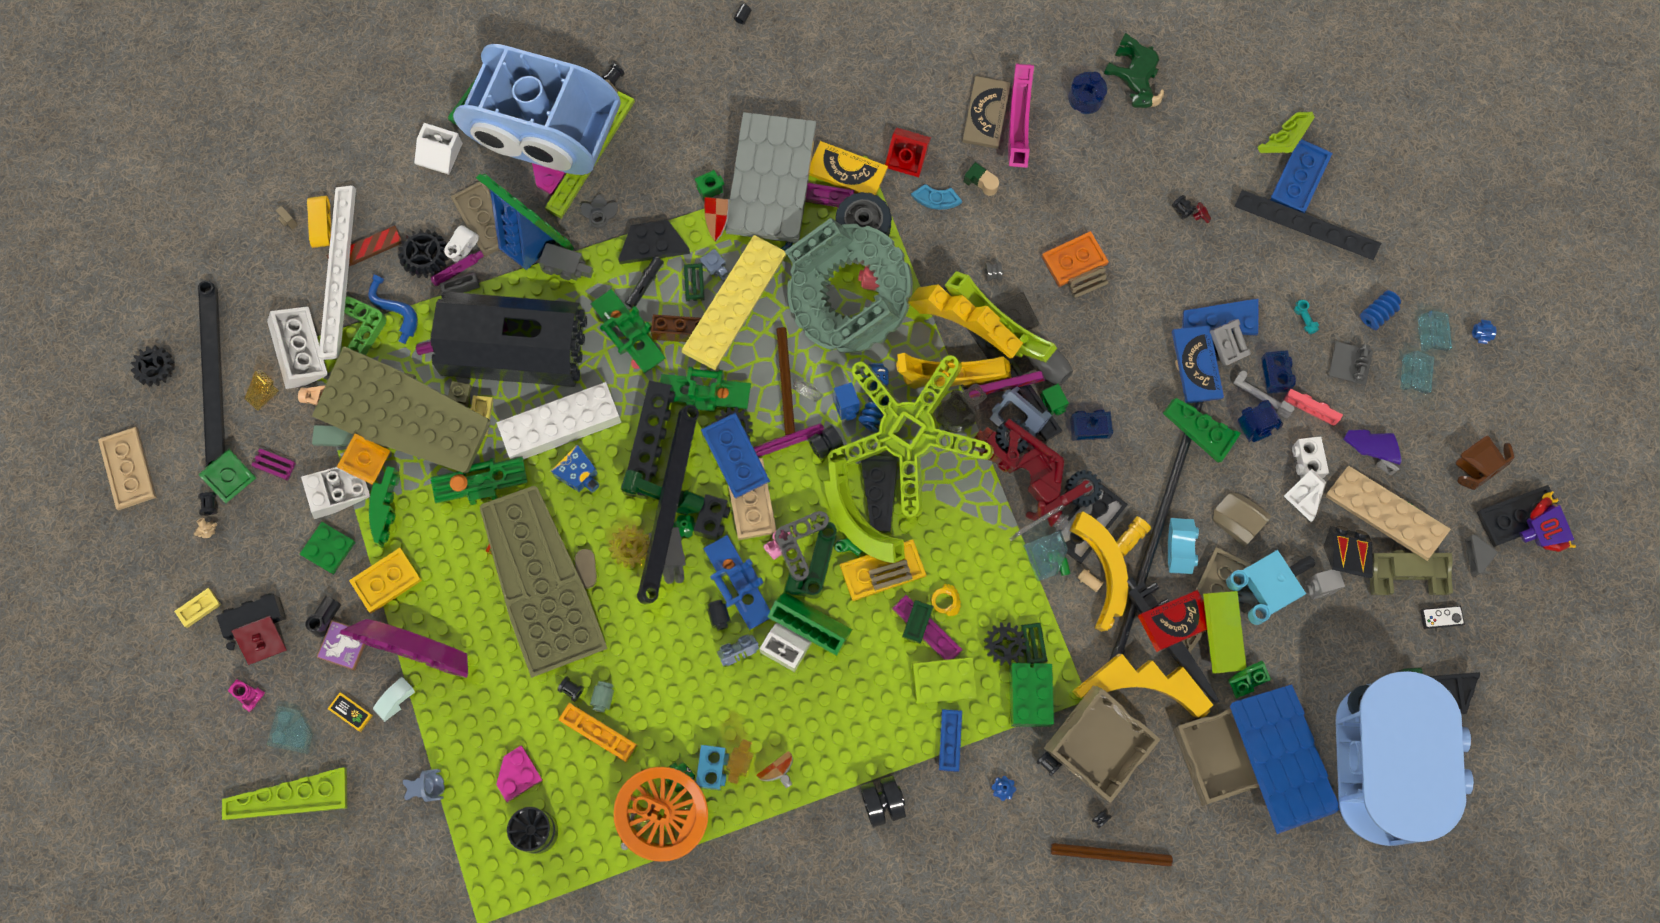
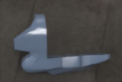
(428, 786)

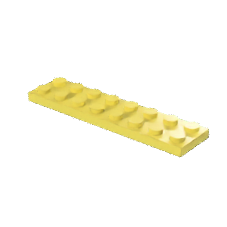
(734, 302)

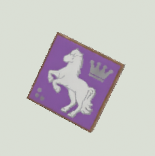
(339, 648)

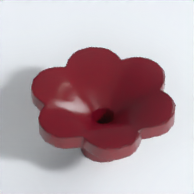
(1202, 213)

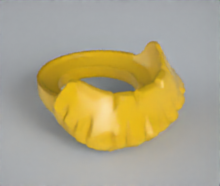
(953, 609)

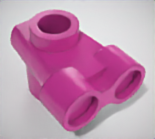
(249, 698)

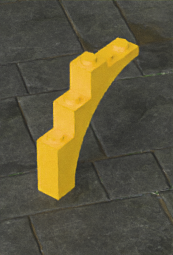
(980, 320)
(918, 371)

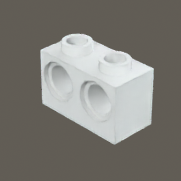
(1315, 458)

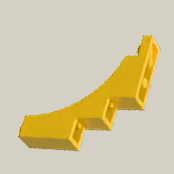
(1177, 685)

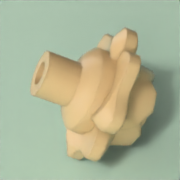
(205, 529)

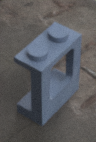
(1035, 420)

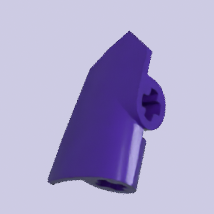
(1376, 445)

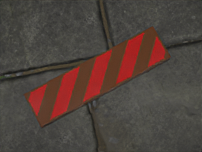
(374, 245)

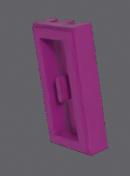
(258, 459)

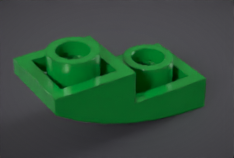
(1250, 677)

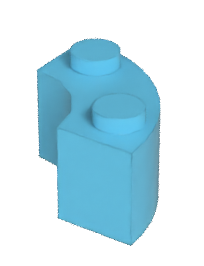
(1182, 546)

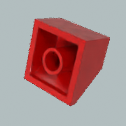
(907, 152)

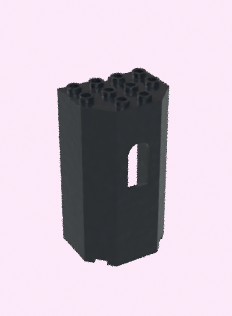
(471, 341)

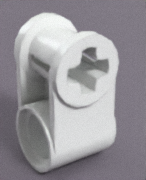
(462, 242)

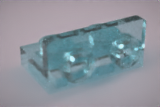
(1434, 331)
(1417, 372)

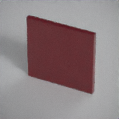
(259, 640)

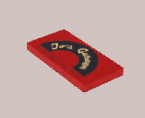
(1175, 620)

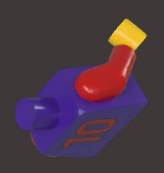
(1548, 526)

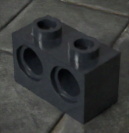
(707, 517)

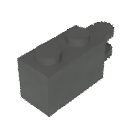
(675, 559)

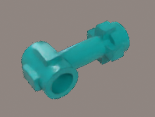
(1301, 309)

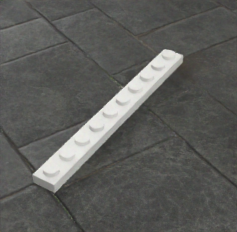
(337, 273)

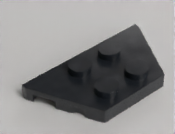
(652, 240)
(1461, 687)

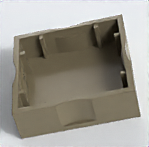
(1101, 743)
(1216, 757)

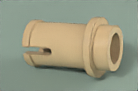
(1090, 580)

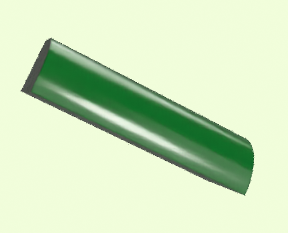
(809, 623)

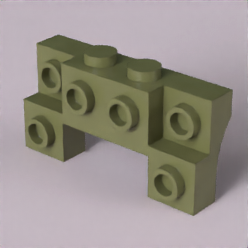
(1411, 566)

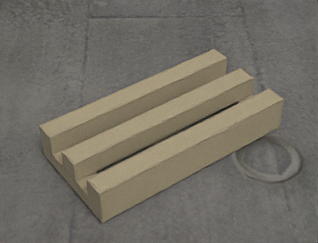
(1089, 284)
(889, 567)

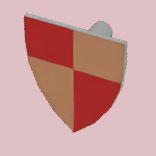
(716, 215)
(778, 770)

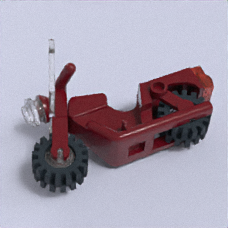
(1045, 473)

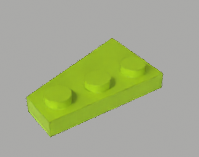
(1290, 135)

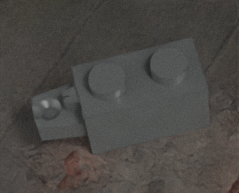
(564, 263)

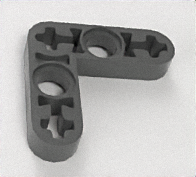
(791, 541)

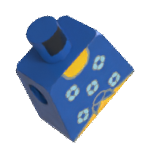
(576, 471)

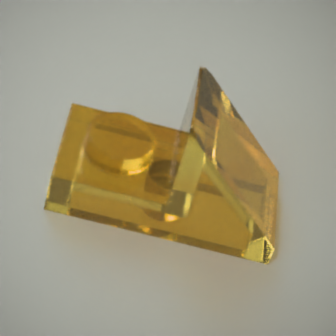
(260, 390)

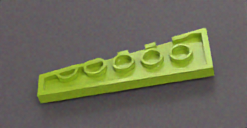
(304, 795)

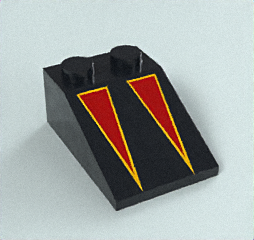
(1349, 551)

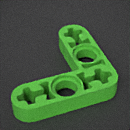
(367, 321)

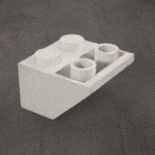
(437, 148)
(785, 647)

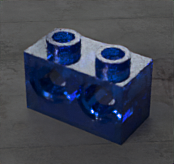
(1273, 371)

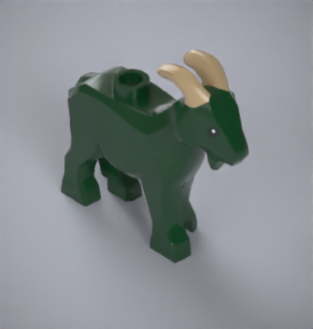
(1139, 72)

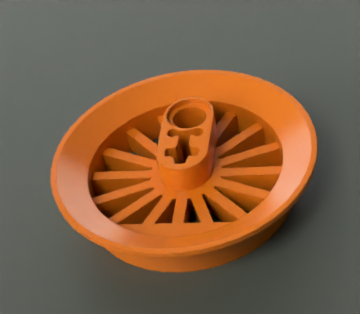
(694, 824)

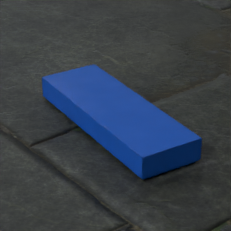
(950, 740)

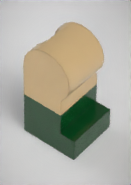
(982, 178)

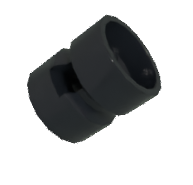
(825, 442)

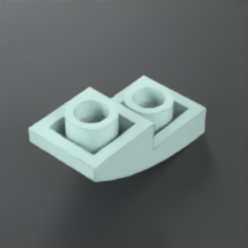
(393, 696)

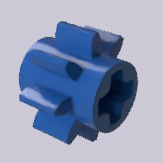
(1484, 331)

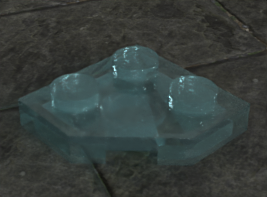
(1047, 555)
(290, 731)

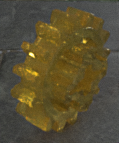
(623, 550)
(739, 761)

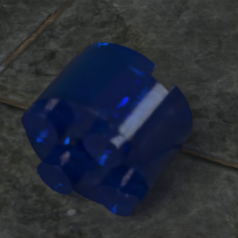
(1087, 92)
(1259, 421)

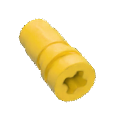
(1133, 534)

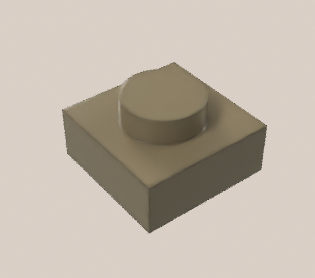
(285, 218)

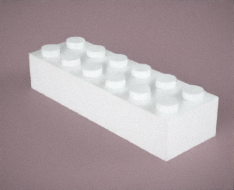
(559, 422)

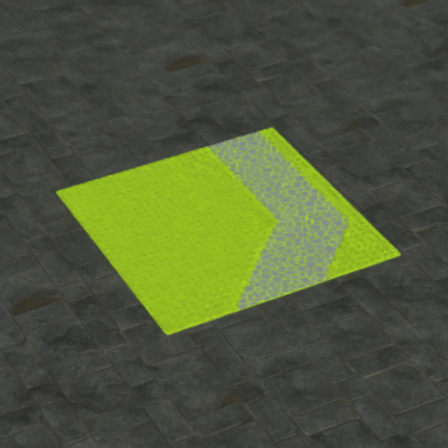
(835, 714)

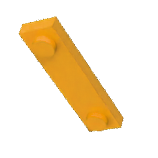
(597, 732)

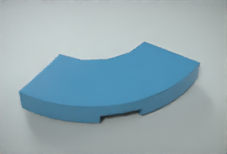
(936, 198)

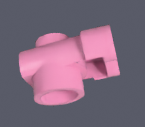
(772, 547)

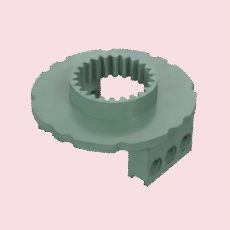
(813, 264)

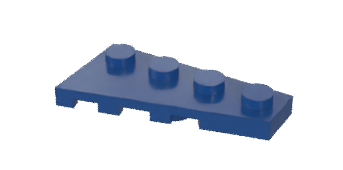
(1221, 314)

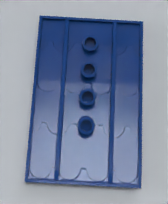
(1284, 758)

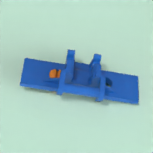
(743, 577)

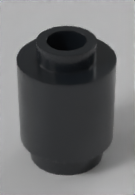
(718, 615)

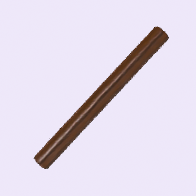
(785, 380)
(1111, 854)

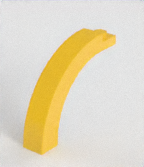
(1113, 564)

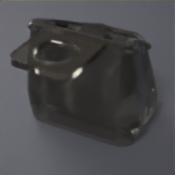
(958, 410)

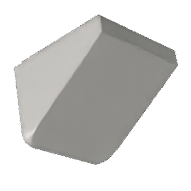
(1387, 466)

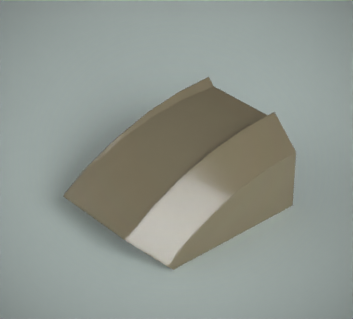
(1240, 517)

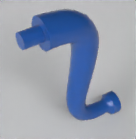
(409, 314)

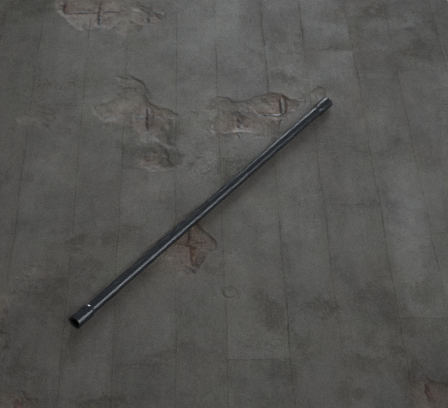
(1119, 647)

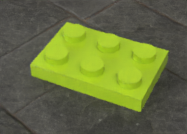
(944, 680)

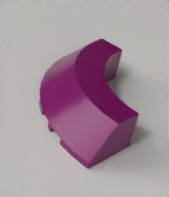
(409, 646)

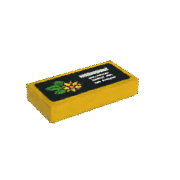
(350, 712)

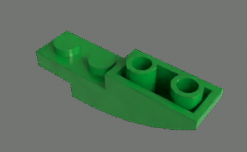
(380, 512)

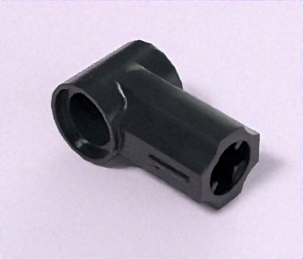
(323, 615)

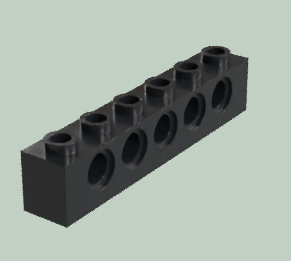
(654, 392)

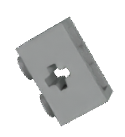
(1324, 584)

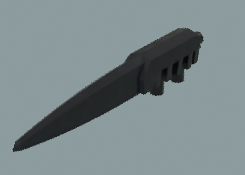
(1144, 601)

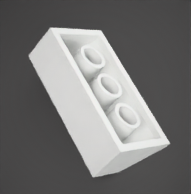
(296, 346)

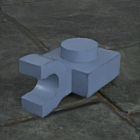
(715, 263)

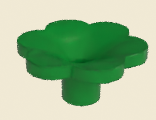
(688, 529)

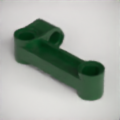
(688, 501)
(818, 566)

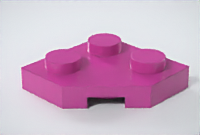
(547, 178)
(517, 774)

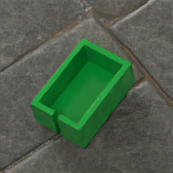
(1031, 695)

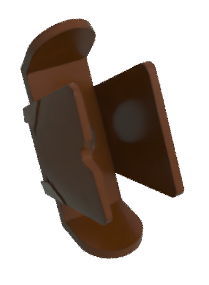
(1483, 459)

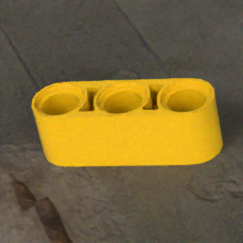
(319, 221)

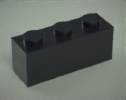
(249, 612)

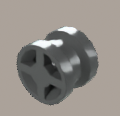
(993, 271)

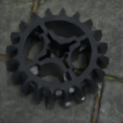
(432, 242)

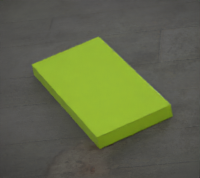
(1224, 632)

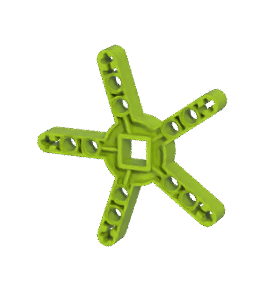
(926, 439)

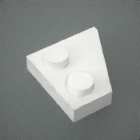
(1307, 494)

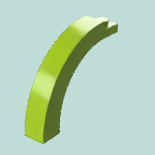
(853, 523)

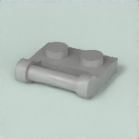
(1226, 344)

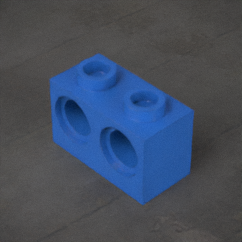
(846, 401)

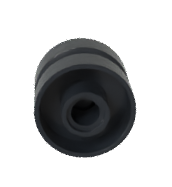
(877, 802)
(532, 830)

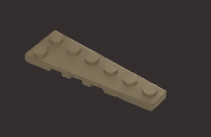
(1214, 579)

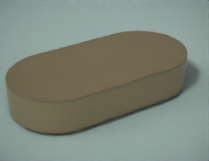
(586, 568)

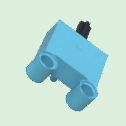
(1271, 583)

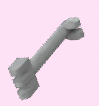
(1284, 408)

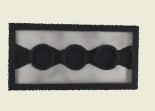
(1104, 510)

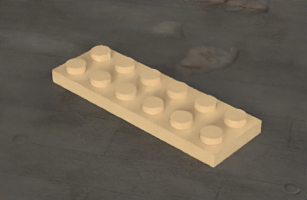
(1388, 513)

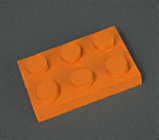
(1074, 258)

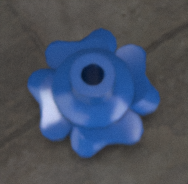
(1003, 788)

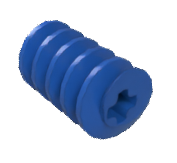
(1381, 309)
(872, 414)

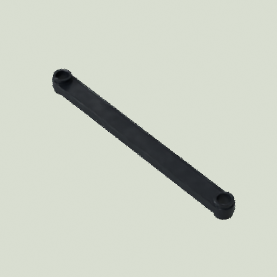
(211, 372)
(667, 505)

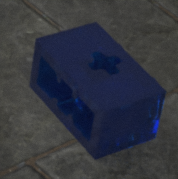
(1083, 431)

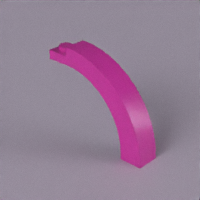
(1019, 116)

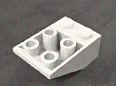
(333, 491)

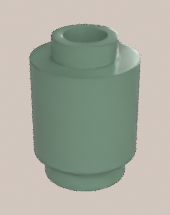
(602, 696)

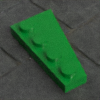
(1210, 435)

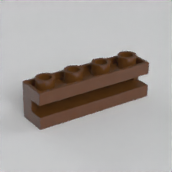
(673, 327)

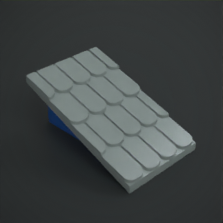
(771, 177)

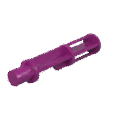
(456, 268)

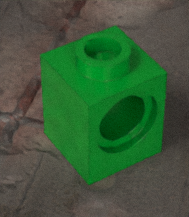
(705, 191)
(1054, 400)

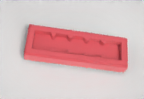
(1313, 407)

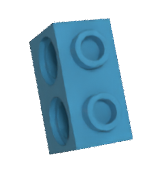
(706, 767)

